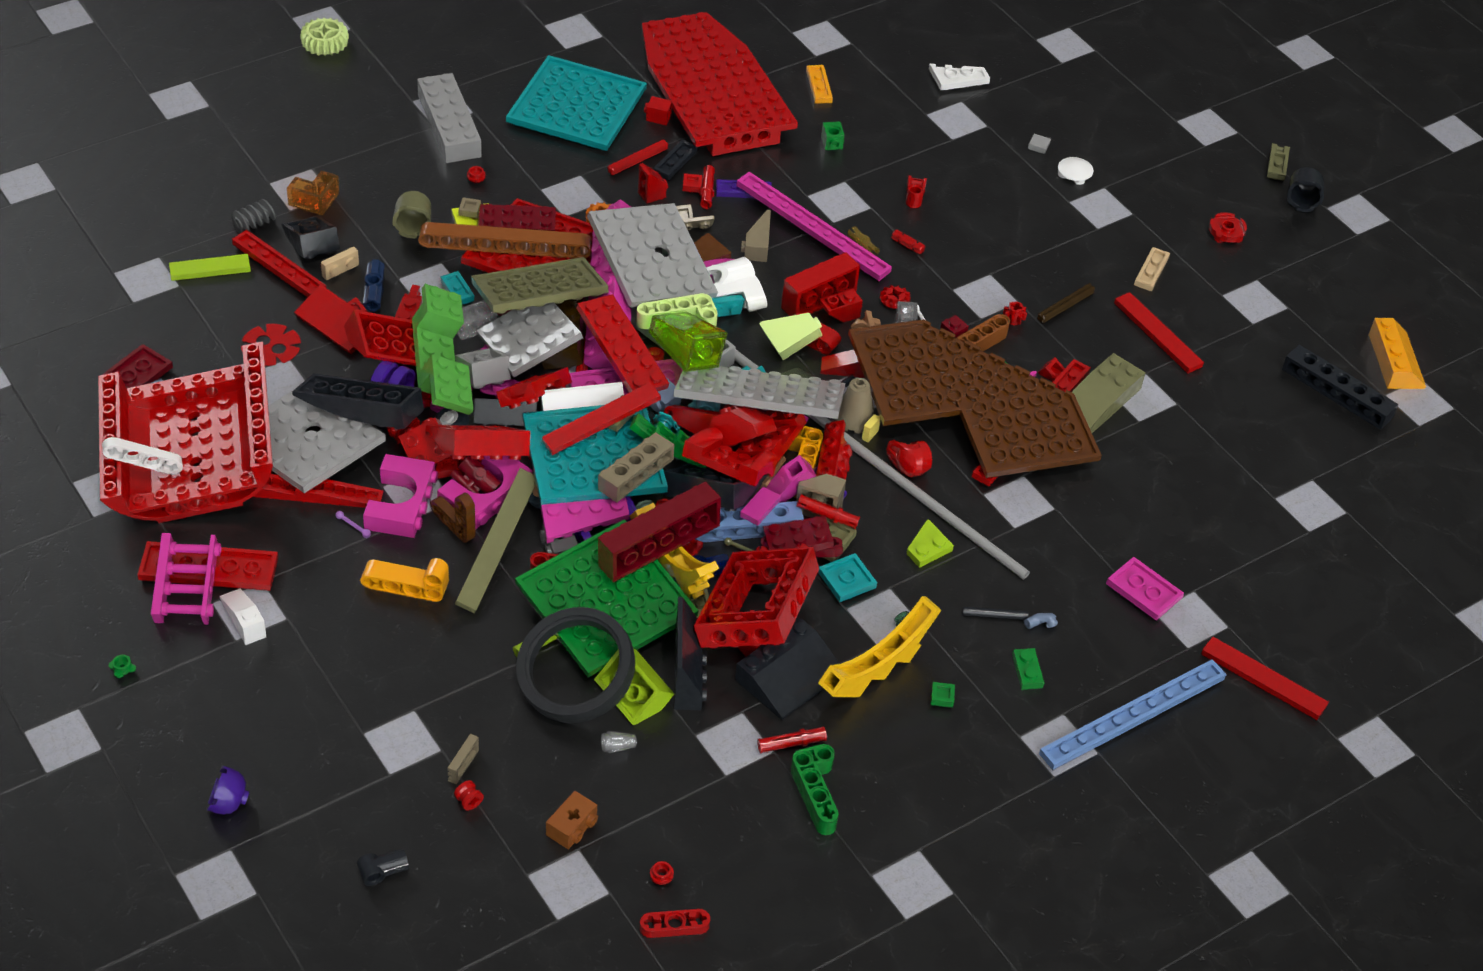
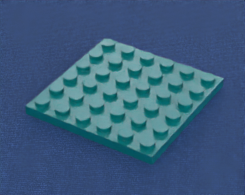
(576, 102)
(575, 470)

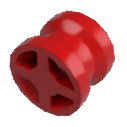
(468, 795)

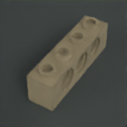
(635, 467)

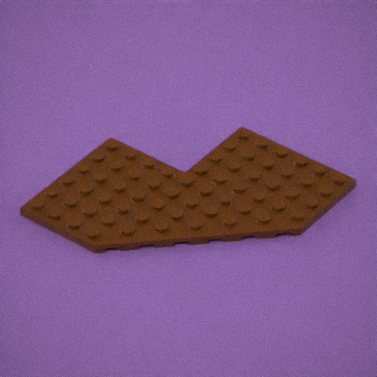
(1008, 413)

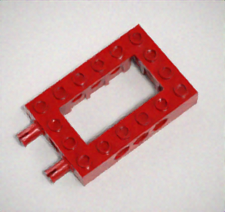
(720, 620)

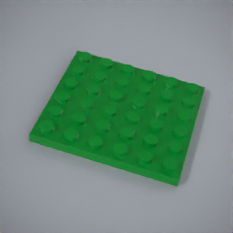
(639, 602)

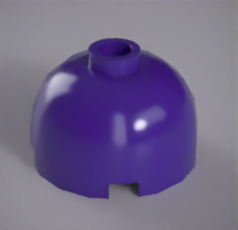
(228, 792)

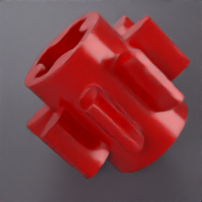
(1015, 312)

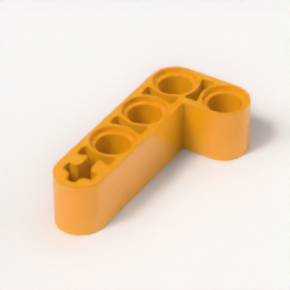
(808, 445)
(407, 580)

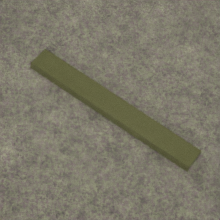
(496, 541)

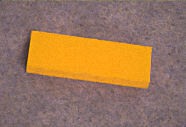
(819, 84)

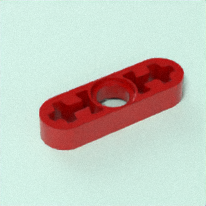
(656, 918)

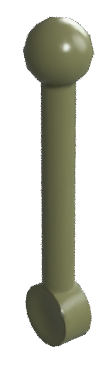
(728, 541)

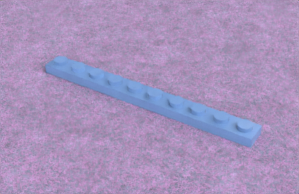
(1131, 714)

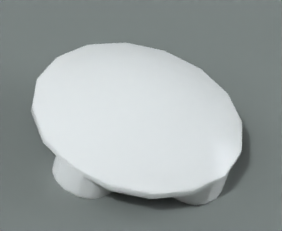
(1075, 169)

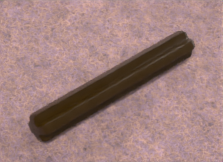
(1065, 303)

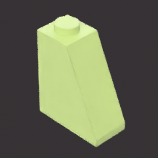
(791, 333)

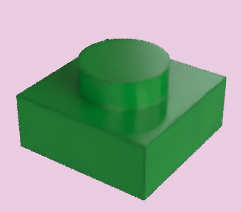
(942, 694)

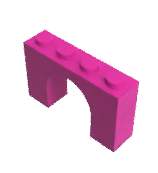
(490, 503)
(404, 517)

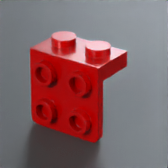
(420, 444)

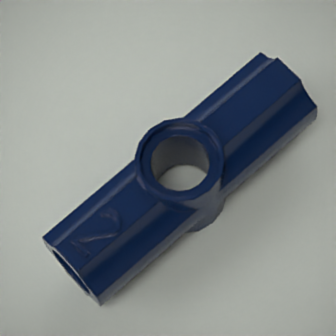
(374, 285)

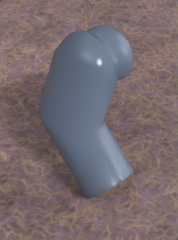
(1039, 618)

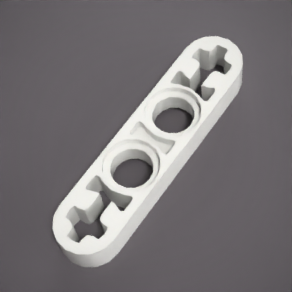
(118, 450)

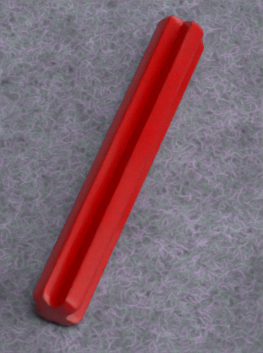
(637, 157)

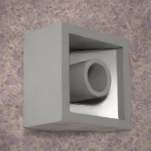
(486, 367)

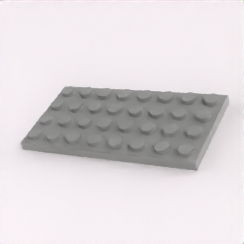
(763, 390)

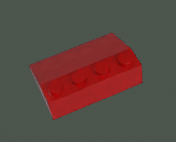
(381, 337)
(481, 441)

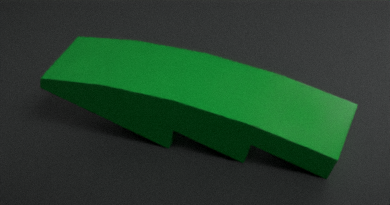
(645, 429)

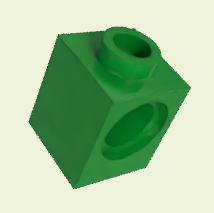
(832, 135)

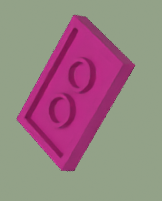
(1145, 588)

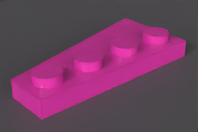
(572, 517)

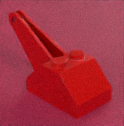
(734, 422)

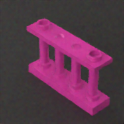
(167, 567)

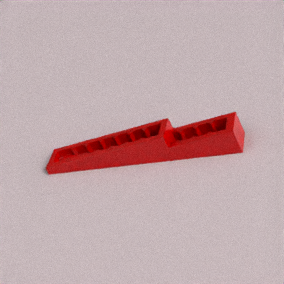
(326, 492)

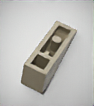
(757, 239)

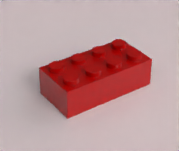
(827, 278)

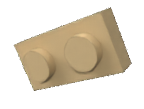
(339, 263)

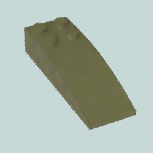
(1107, 389)

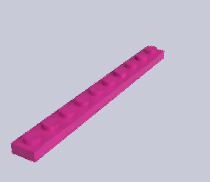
(813, 225)

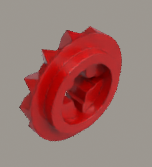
(890, 300)

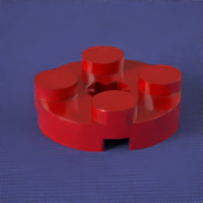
(1235, 231)

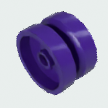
(393, 374)

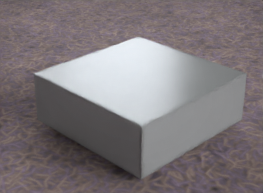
(1039, 143)

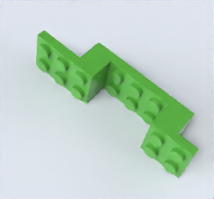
(433, 334)

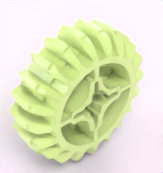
(324, 36)

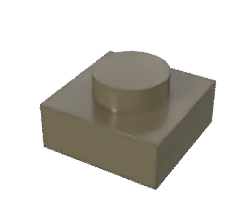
(469, 207)

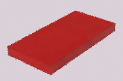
(327, 315)

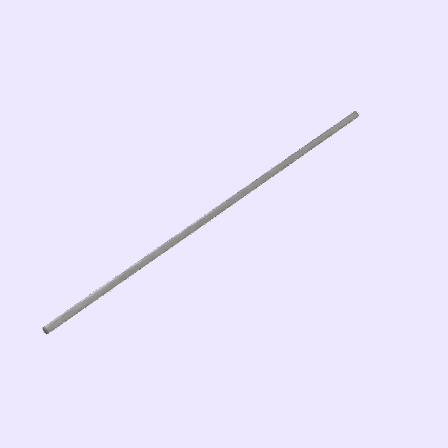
(915, 491)

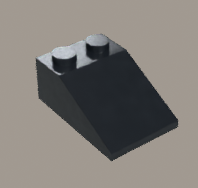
(312, 236)

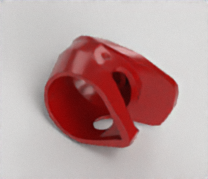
(910, 459)

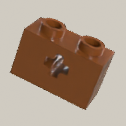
(572, 820)

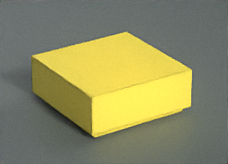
(871, 428)

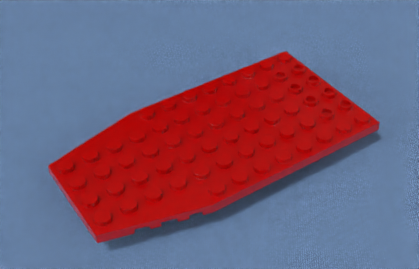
(714, 84)

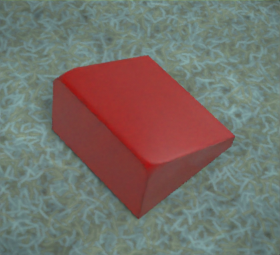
(1051, 369)

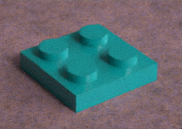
(847, 577)

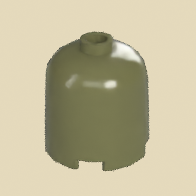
(411, 212)

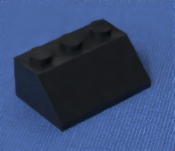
(489, 412)

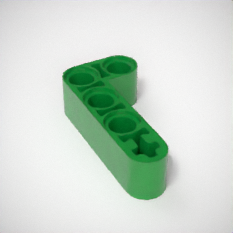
(812, 787)

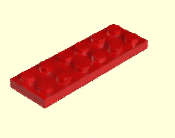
(621, 343)
(233, 567)

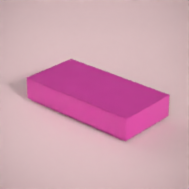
(760, 506)

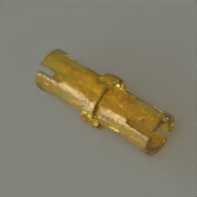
(863, 240)

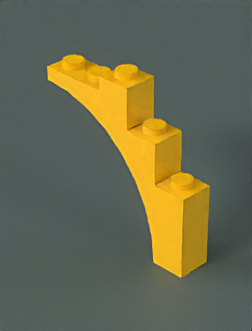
(689, 572)
(900, 645)

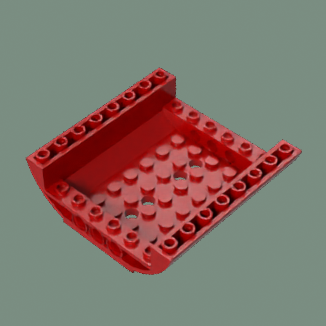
(230, 440)

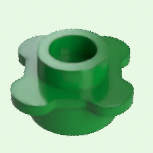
(121, 666)

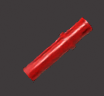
(707, 191)
(830, 512)
(802, 737)

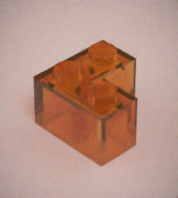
(314, 195)

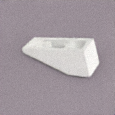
(244, 616)

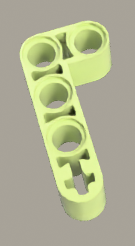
(697, 304)

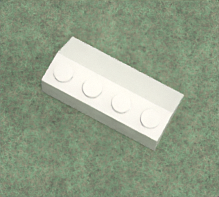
(581, 396)

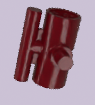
(475, 477)

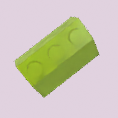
(646, 693)

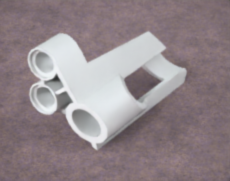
(739, 278)

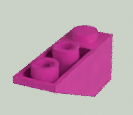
(788, 477)

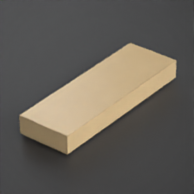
(1152, 269)

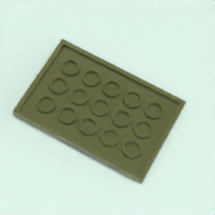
(539, 285)

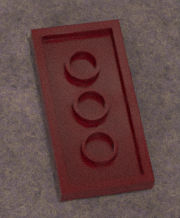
(517, 217)

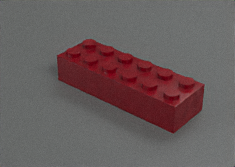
(659, 531)

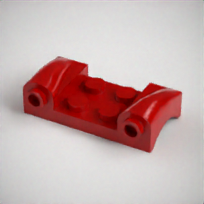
(707, 450)

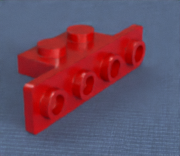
(834, 451)

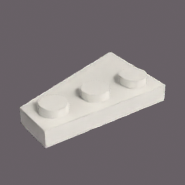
(952, 78)

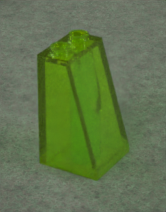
(689, 340)

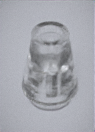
(617, 741)

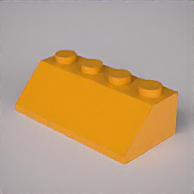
(1395, 355)

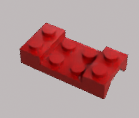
(532, 388)
(779, 441)

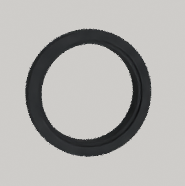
(547, 628)

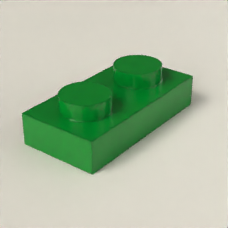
(1028, 669)

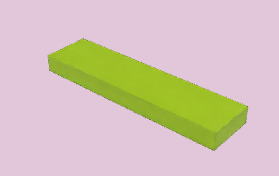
(209, 267)

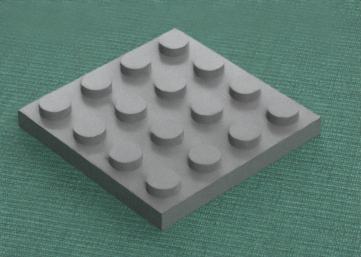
(530, 335)

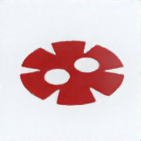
(276, 336)

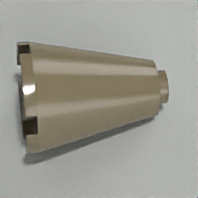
(856, 405)

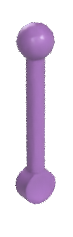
(366, 533)

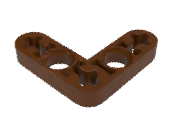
(458, 519)

